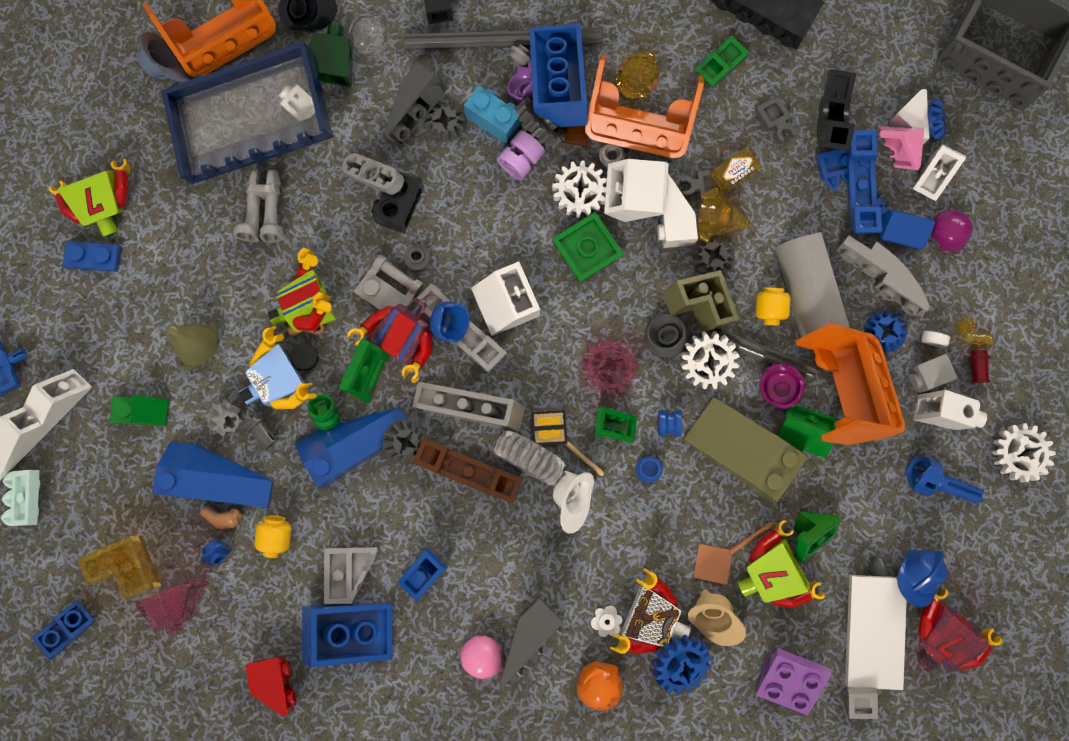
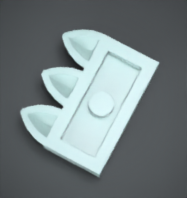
(22, 498)

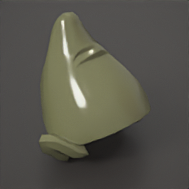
(193, 343)

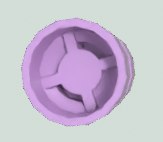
(522, 153)

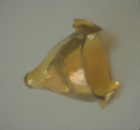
(718, 216)

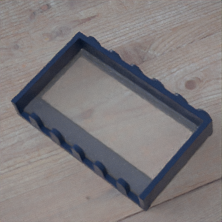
(246, 113)

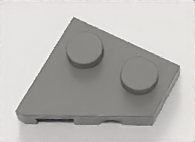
(345, 572)

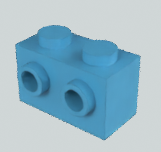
(492, 114)

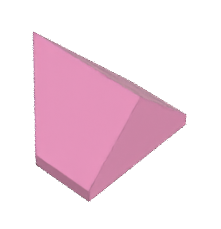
(904, 145)

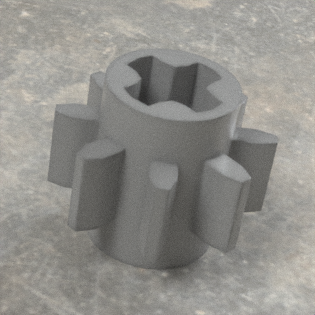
(223, 418)

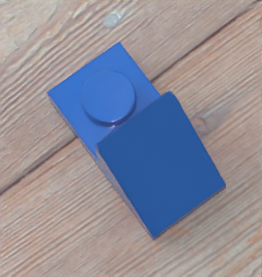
(422, 574)

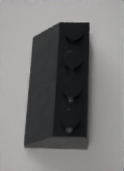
(782, 19)

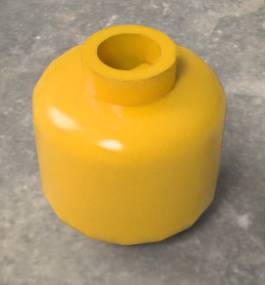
(772, 305)
(272, 536)

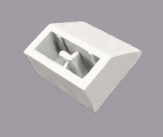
(636, 189)
(506, 299)

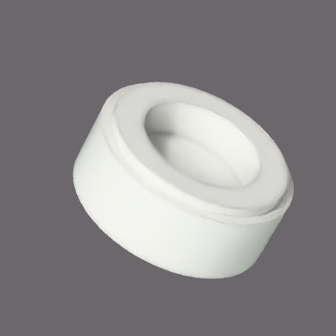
(935, 339)

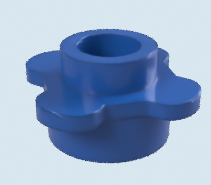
(215, 552)

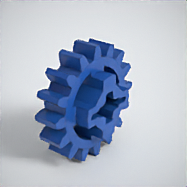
(681, 664)

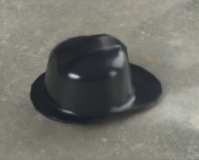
(307, 13)

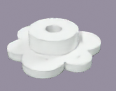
(598, 622)

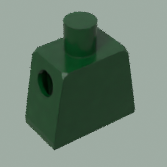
(333, 56)

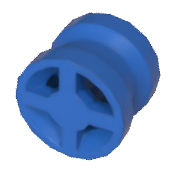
(669, 423)

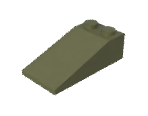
(745, 450)

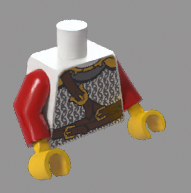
(651, 618)

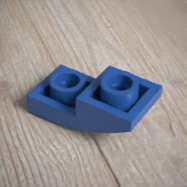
(63, 630)

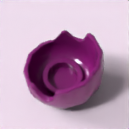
(952, 230)

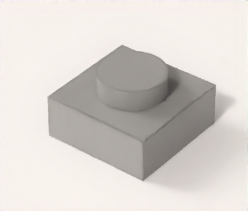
(862, 703)

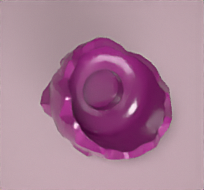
(782, 385)

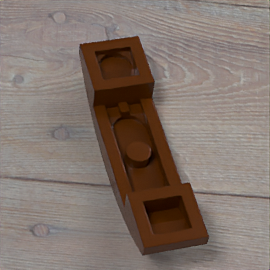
(467, 471)

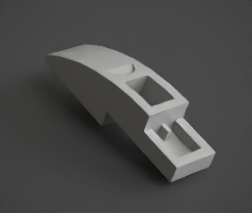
(894, 278)

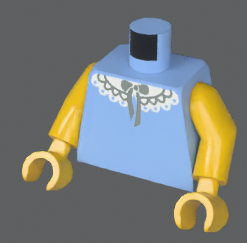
(274, 376)

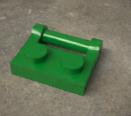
(364, 370)

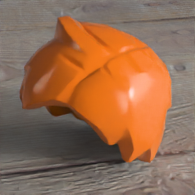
(599, 686)

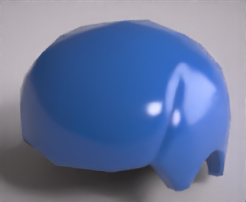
(449, 321)

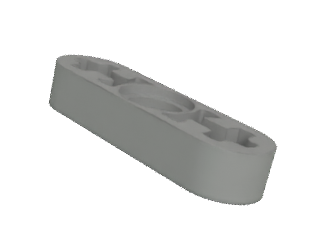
(377, 180)

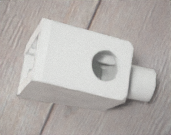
(949, 410)

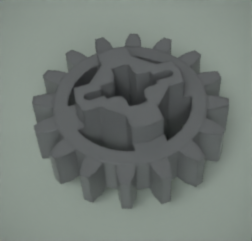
(538, 126)

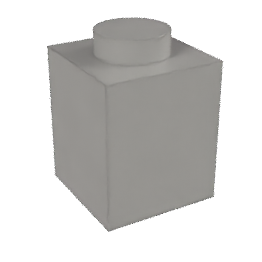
(932, 374)

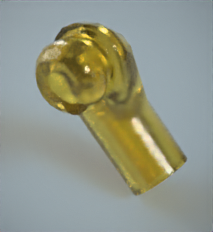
(966, 329)

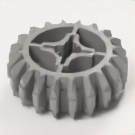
(529, 457)

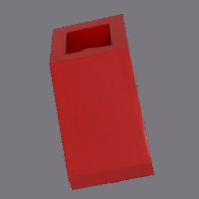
(270, 683)

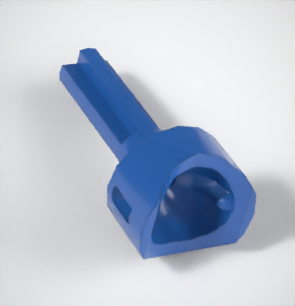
(932, 478)

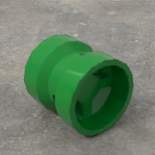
(323, 412)

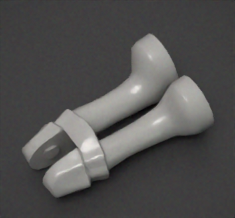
(270, 192)

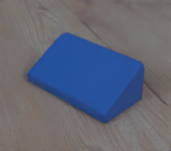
(906, 229)

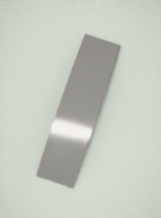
(475, 342)

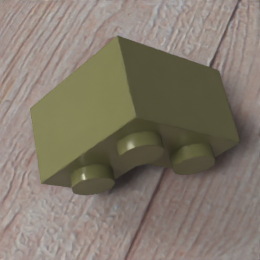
(707, 298)

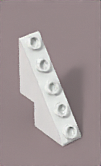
(41, 412)

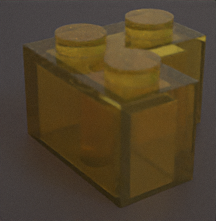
(125, 561)

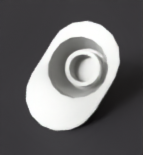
(573, 497)

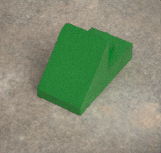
(139, 411)
(813, 532)

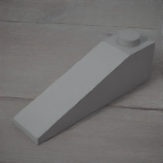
(469, 406)

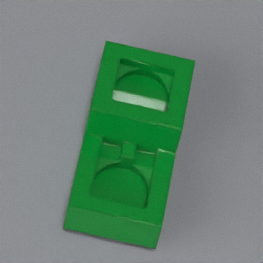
(722, 61)

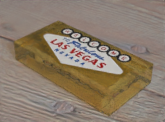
(735, 170)

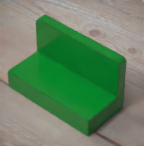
(804, 430)

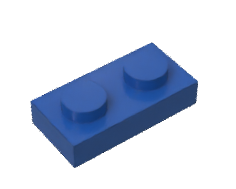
(92, 256)

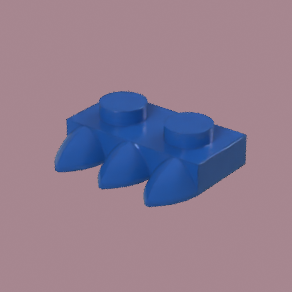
(832, 166)

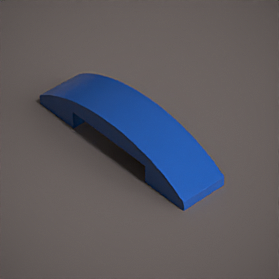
(861, 183)

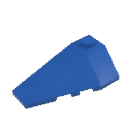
(339, 450)
(203, 475)

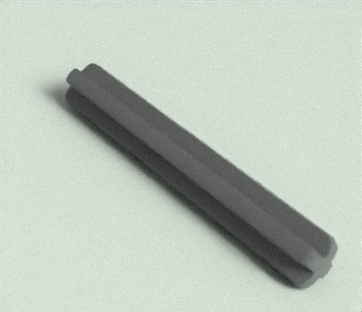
(768, 355)

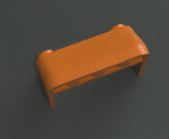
(217, 39)
(638, 128)
(861, 383)

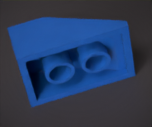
(346, 633)

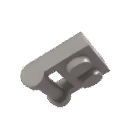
(380, 293)

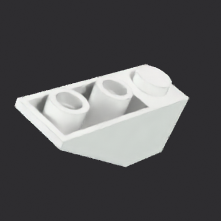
(679, 222)

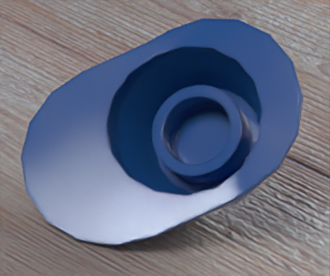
(921, 576)

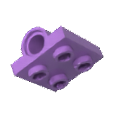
(792, 681)

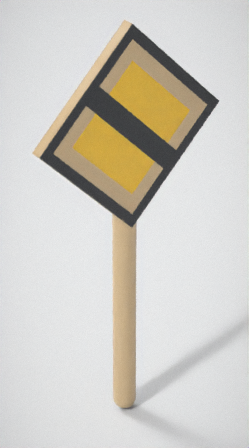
(550, 429)

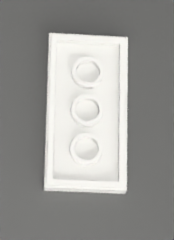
(875, 633)

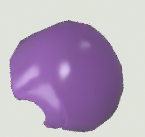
(521, 84)

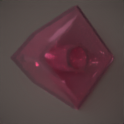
(172, 606)

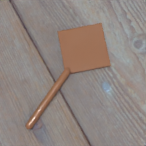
(714, 562)

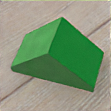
(614, 425)

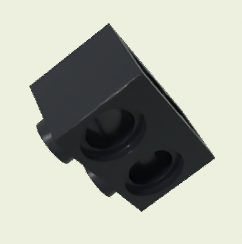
(403, 202)

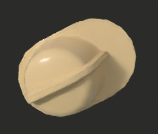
(716, 620)

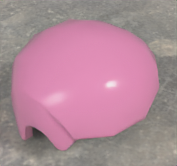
(482, 657)

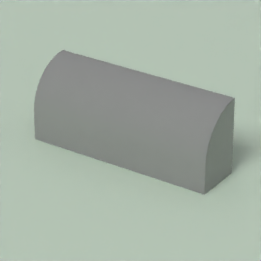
(811, 283)

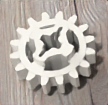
(569, 188)
(719, 359)
(1032, 462)

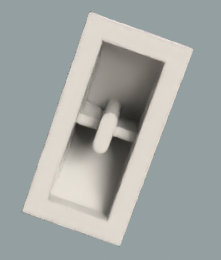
(914, 114)
(938, 171)

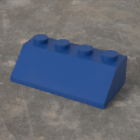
(558, 74)

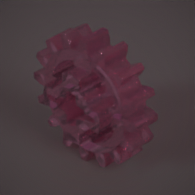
(605, 355)

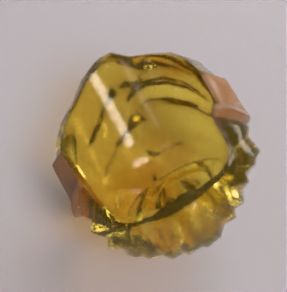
(637, 75)

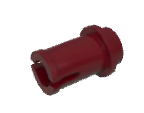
(980, 366)

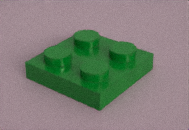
(587, 247)

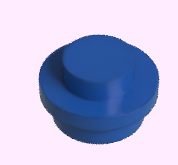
(648, 469)

